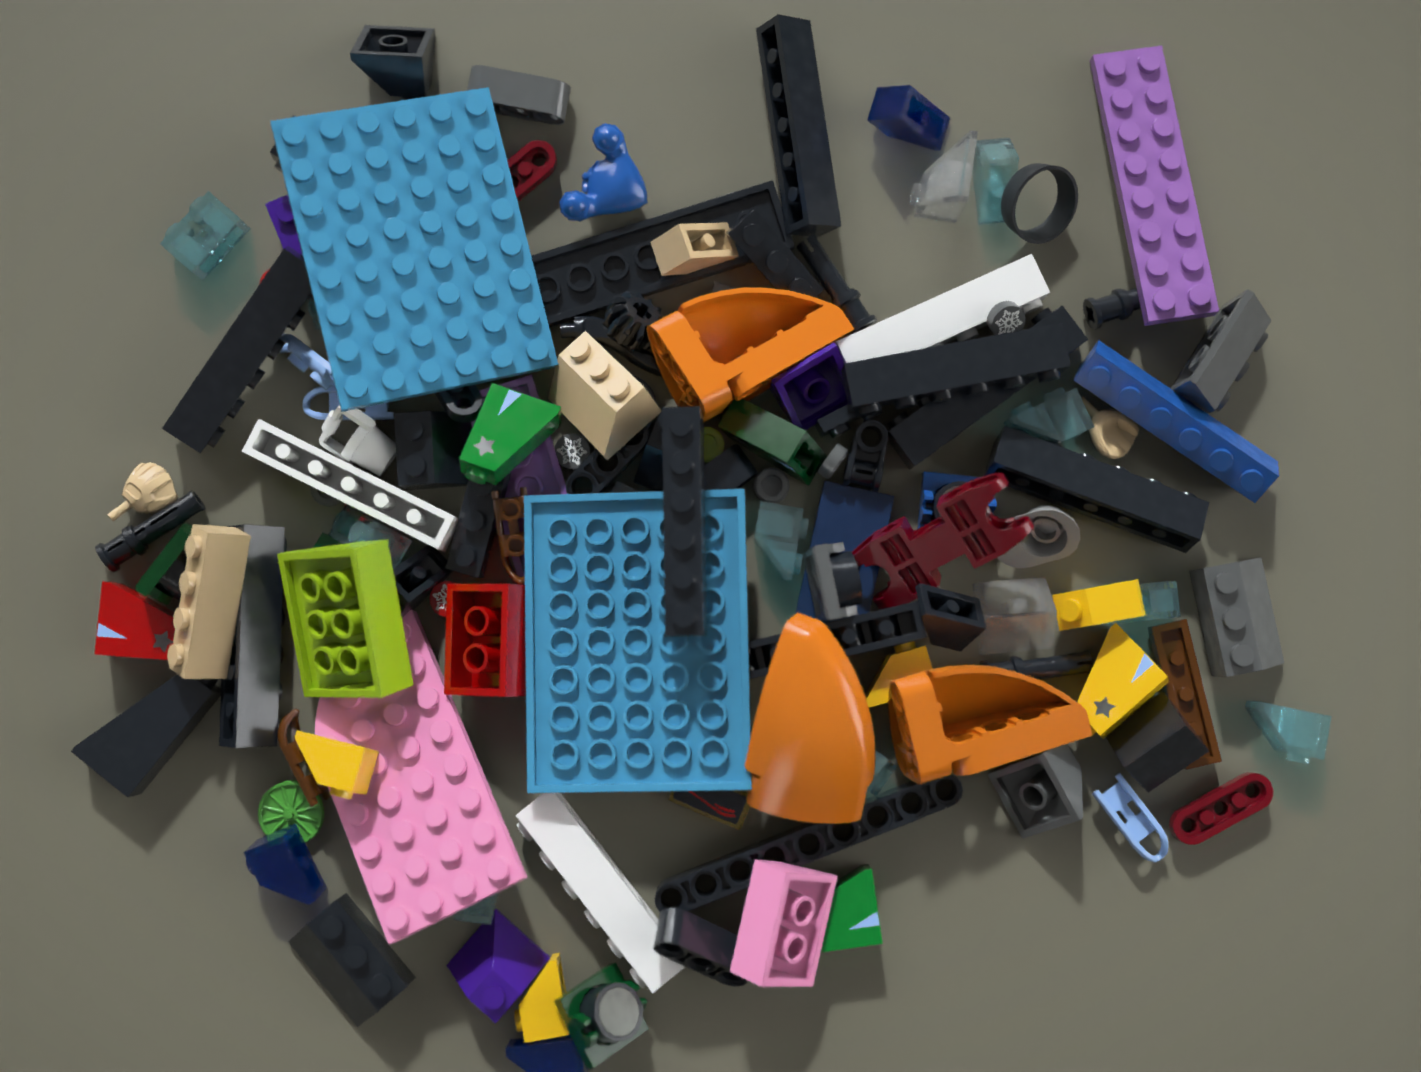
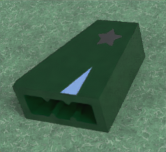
(773, 439)

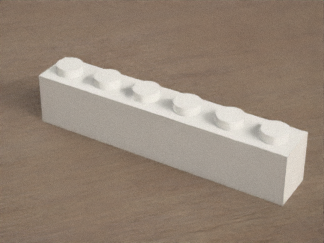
(949, 315)
(351, 485)
(599, 885)

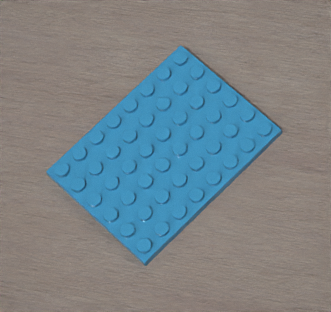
(413, 247)
(604, 685)

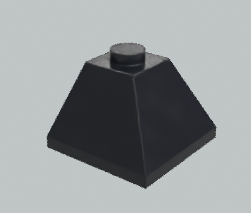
(397, 58)

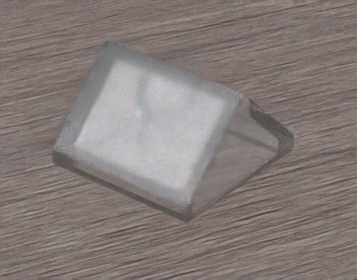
(1016, 615)

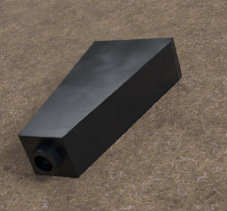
(146, 735)

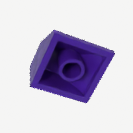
(496, 965)

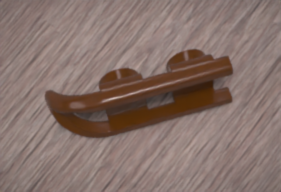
(513, 543)
(294, 757)

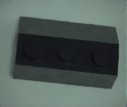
(352, 959)

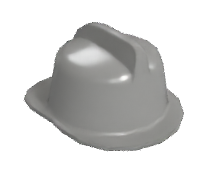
(1052, 538)

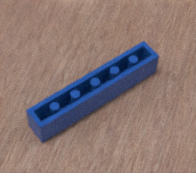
(1177, 422)

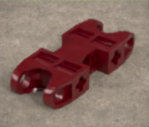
(962, 529)

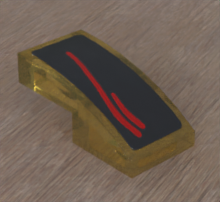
(720, 805)

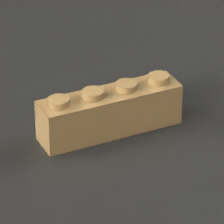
(208, 602)

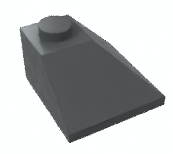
(1041, 790)

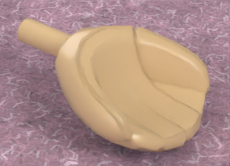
(1112, 431)
(146, 491)

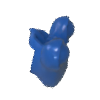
(610, 184)

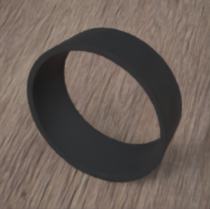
(1062, 212)

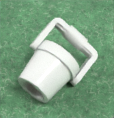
(367, 445)

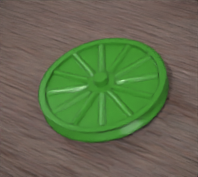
(287, 805)

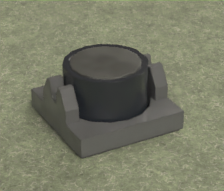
(833, 581)

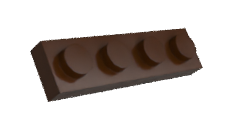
(1177, 659)

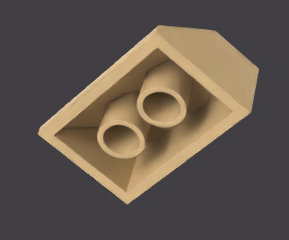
(600, 396)

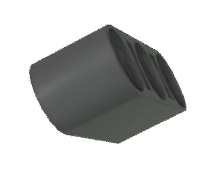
(523, 94)

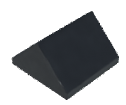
(1156, 742)

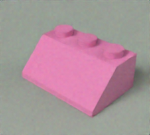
(783, 925)

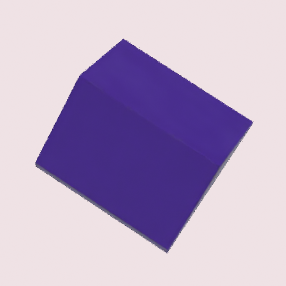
(811, 388)

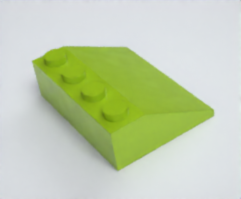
(346, 620)

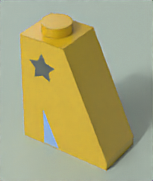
(1119, 682)

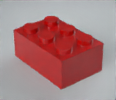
(485, 640)

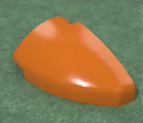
(739, 342)
(976, 720)
(811, 731)

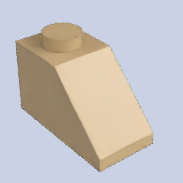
(693, 248)

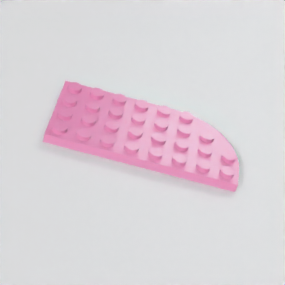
(429, 821)

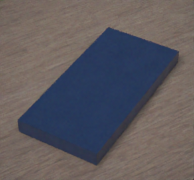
(847, 517)

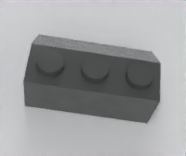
(1223, 353)
(1236, 618)

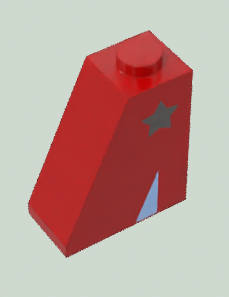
(132, 624)

